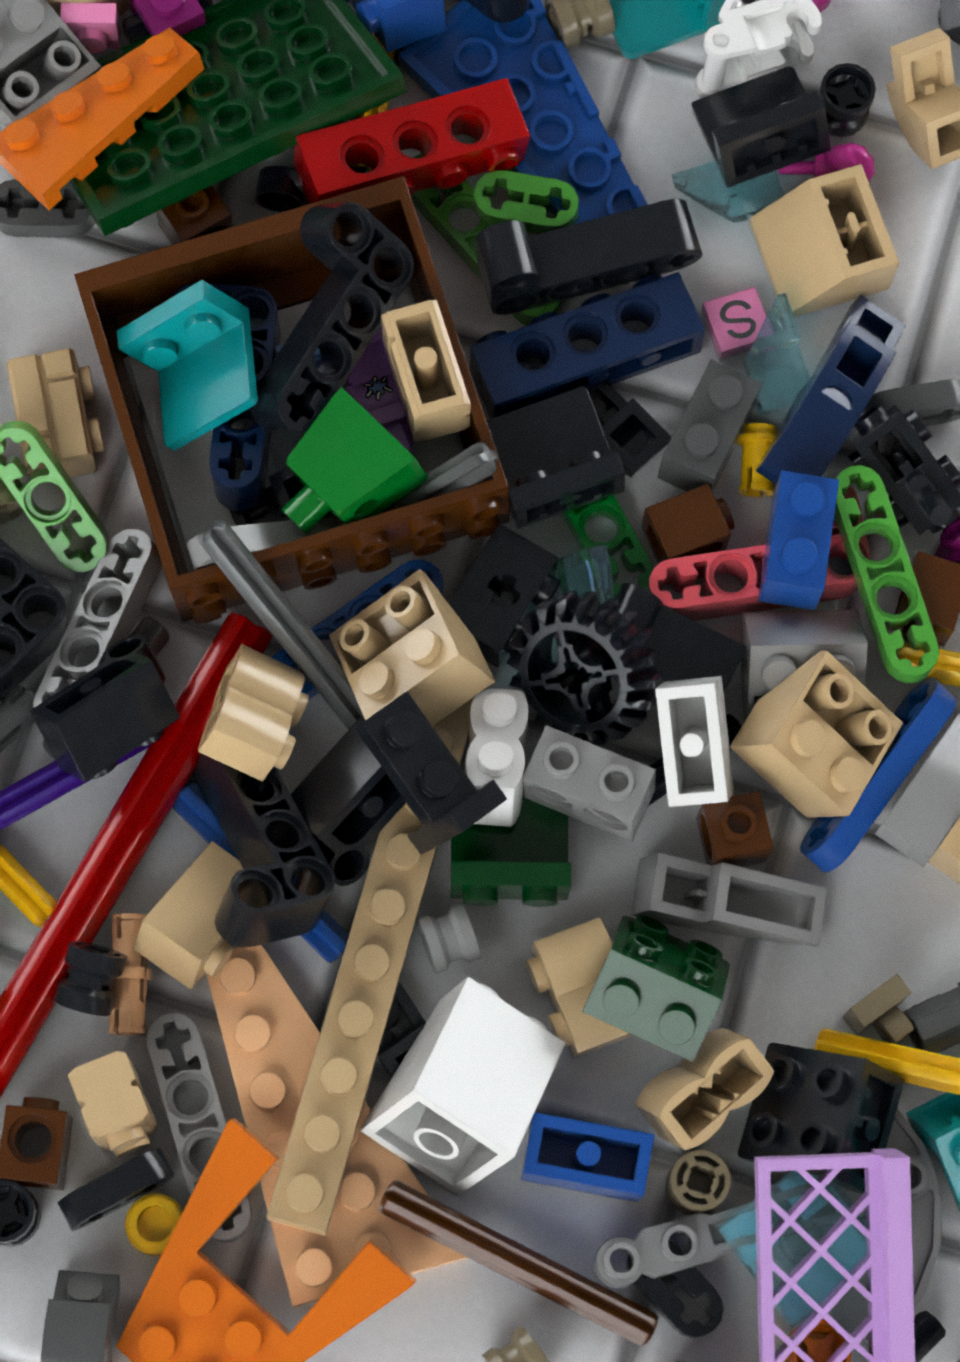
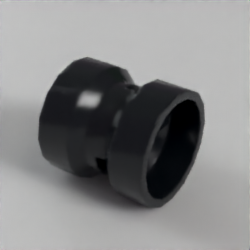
(848, 87)
(90, 976)
(26, 1220)

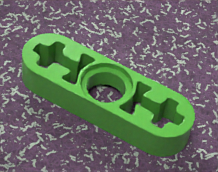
(84, 523)

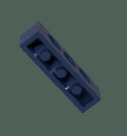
(620, 354)

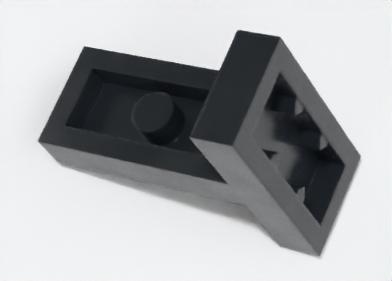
(426, 773)

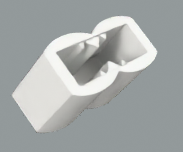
(499, 749)

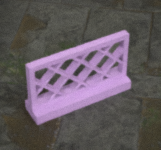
(886, 1257)

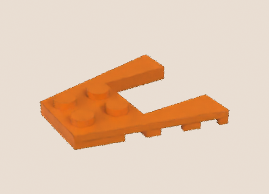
(204, 1316)

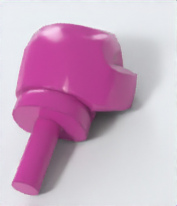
(836, 159)

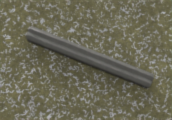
(281, 619)

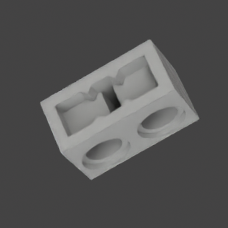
(589, 783)

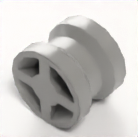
(448, 938)

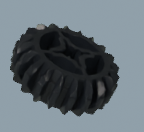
(600, 643)

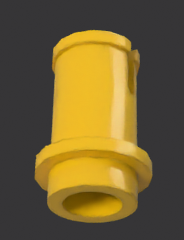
(754, 444)

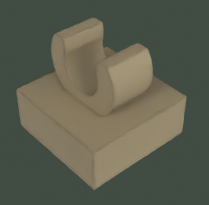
(882, 1012)

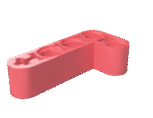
(747, 566)

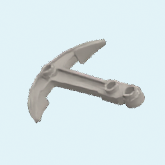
(654, 1259)

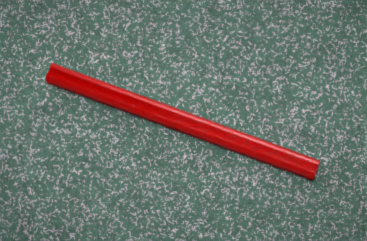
(117, 848)

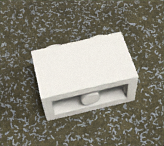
(695, 741)

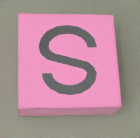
(734, 321)

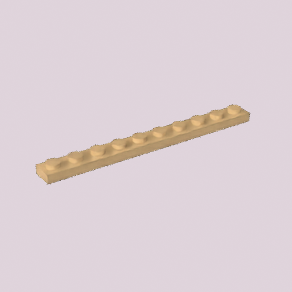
(357, 1015)

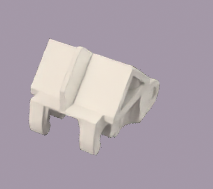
(750, 41)

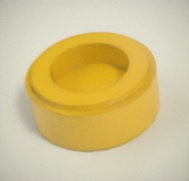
(152, 1222)

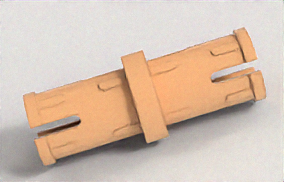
(130, 988)

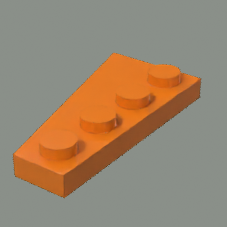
(78, 124)

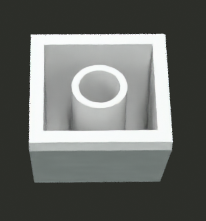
(465, 1088)

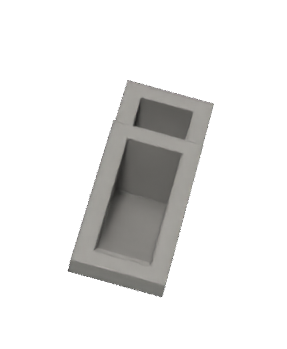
(929, 802)
(729, 900)

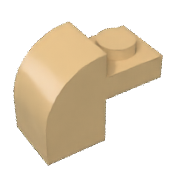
(927, 97)

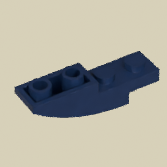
(835, 393)

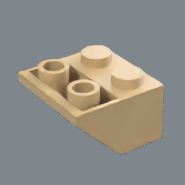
(826, 242)
(411, 645)
(818, 737)

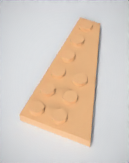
(270, 1056)

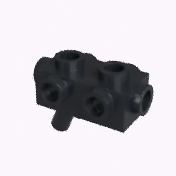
(917, 483)

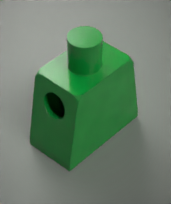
(348, 466)

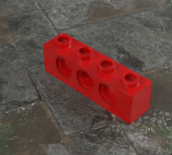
(483, 112)

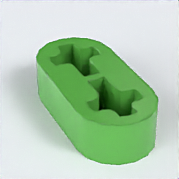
(529, 190)

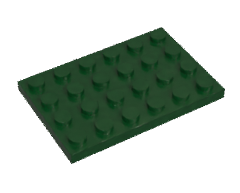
(264, 80)

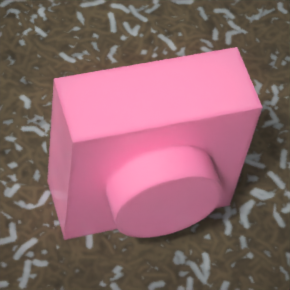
(93, 24)

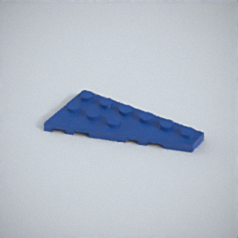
(555, 103)

